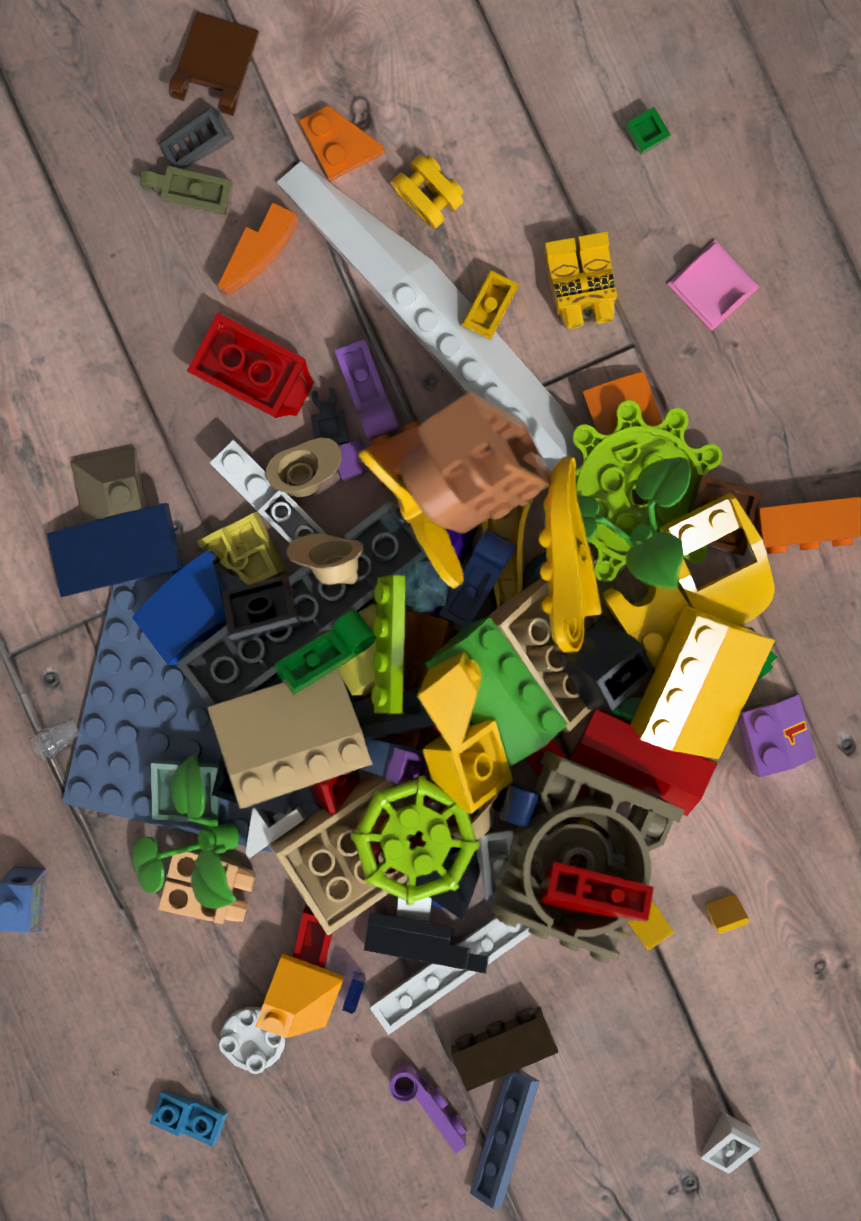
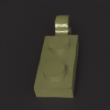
(190, 189)

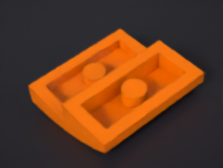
(605, 398)

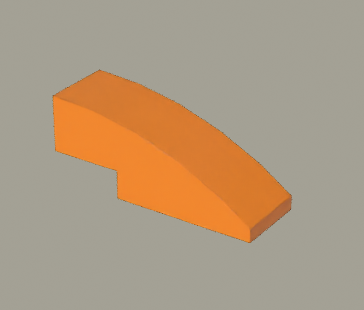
(258, 249)

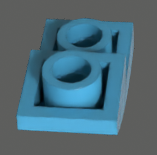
(188, 1116)

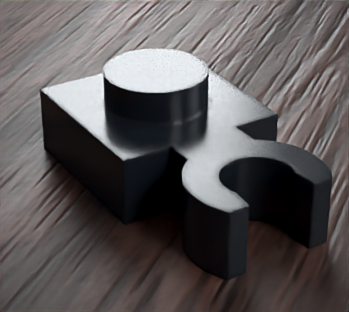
(329, 422)

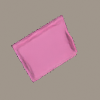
(713, 285)

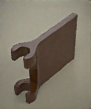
(215, 58)

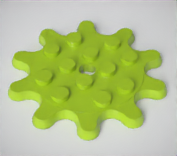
(611, 473)

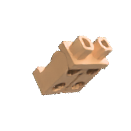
(179, 896)

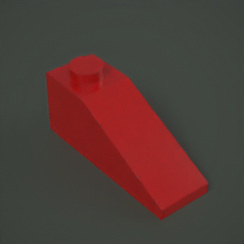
(595, 893)

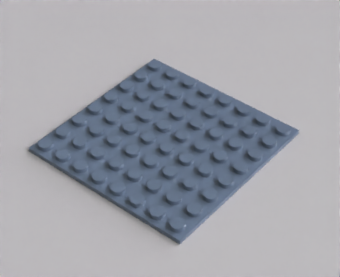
(146, 713)

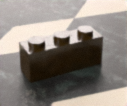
(503, 1048)

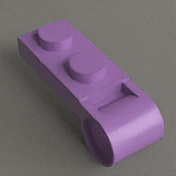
(366, 389)
(405, 767)
(433, 1103)

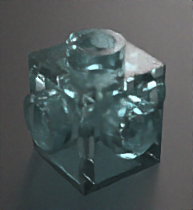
(429, 593)

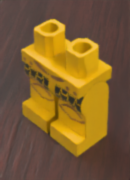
(586, 290)

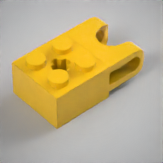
(648, 620)

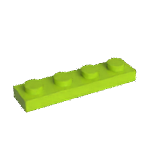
(389, 653)

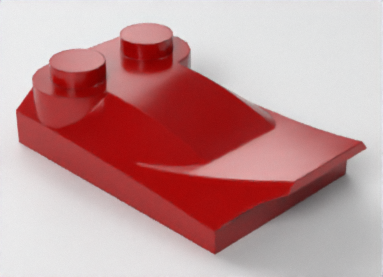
(252, 368)

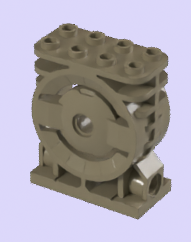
(632, 837)

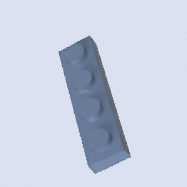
(504, 1138)

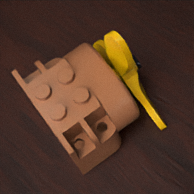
(467, 469)

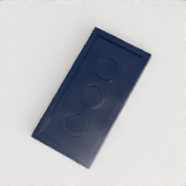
(114, 550)

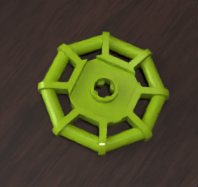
(396, 847)

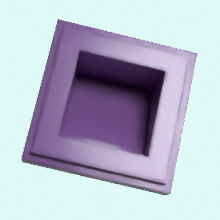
(351, 463)

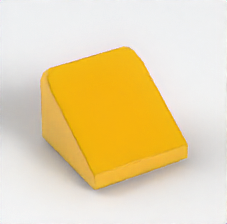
(726, 914)

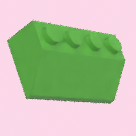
(507, 690)

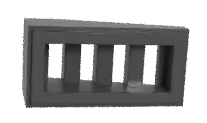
(190, 130)

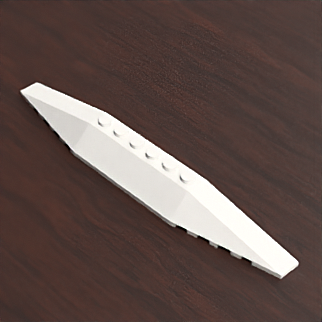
(432, 311)

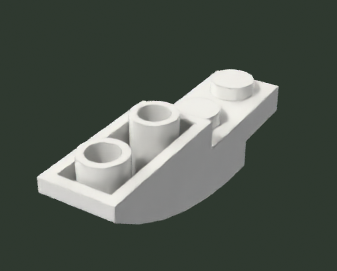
(253, 485)

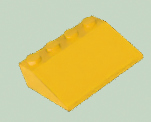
(700, 684)

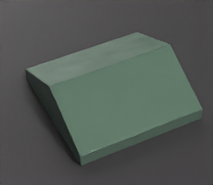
(162, 801)

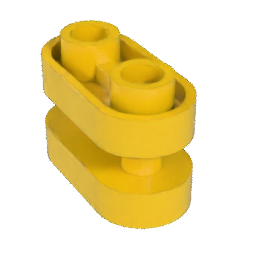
(446, 192)

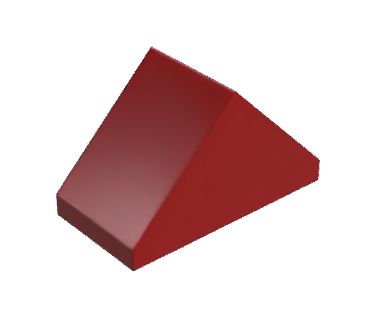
(334, 791)

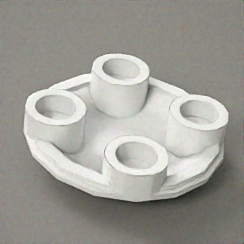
(249, 1045)

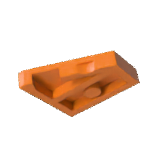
(339, 142)

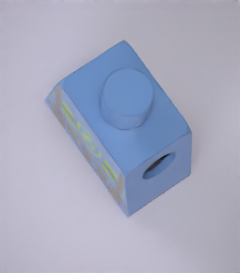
(22, 901)

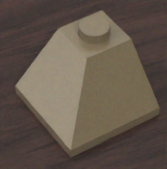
(109, 485)

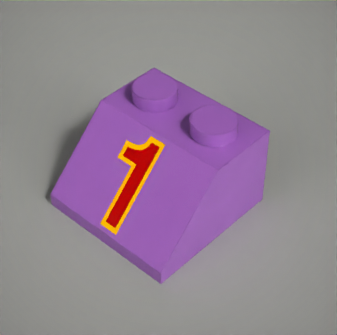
(776, 736)

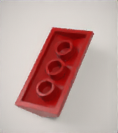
(618, 752)

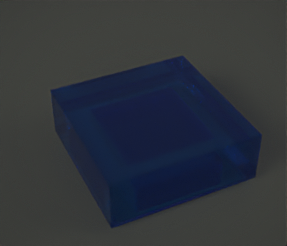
(354, 992)

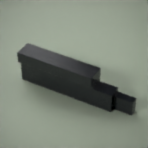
(379, 725)
(420, 942)

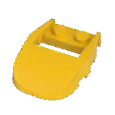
(740, 593)

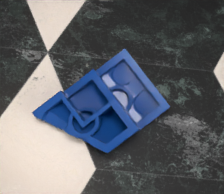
(184, 609)

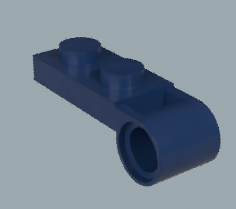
(478, 578)
(516, 804)

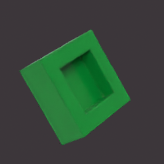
(647, 130)

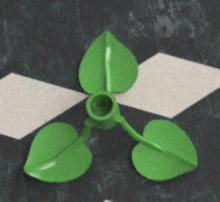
(654, 555)
(209, 876)

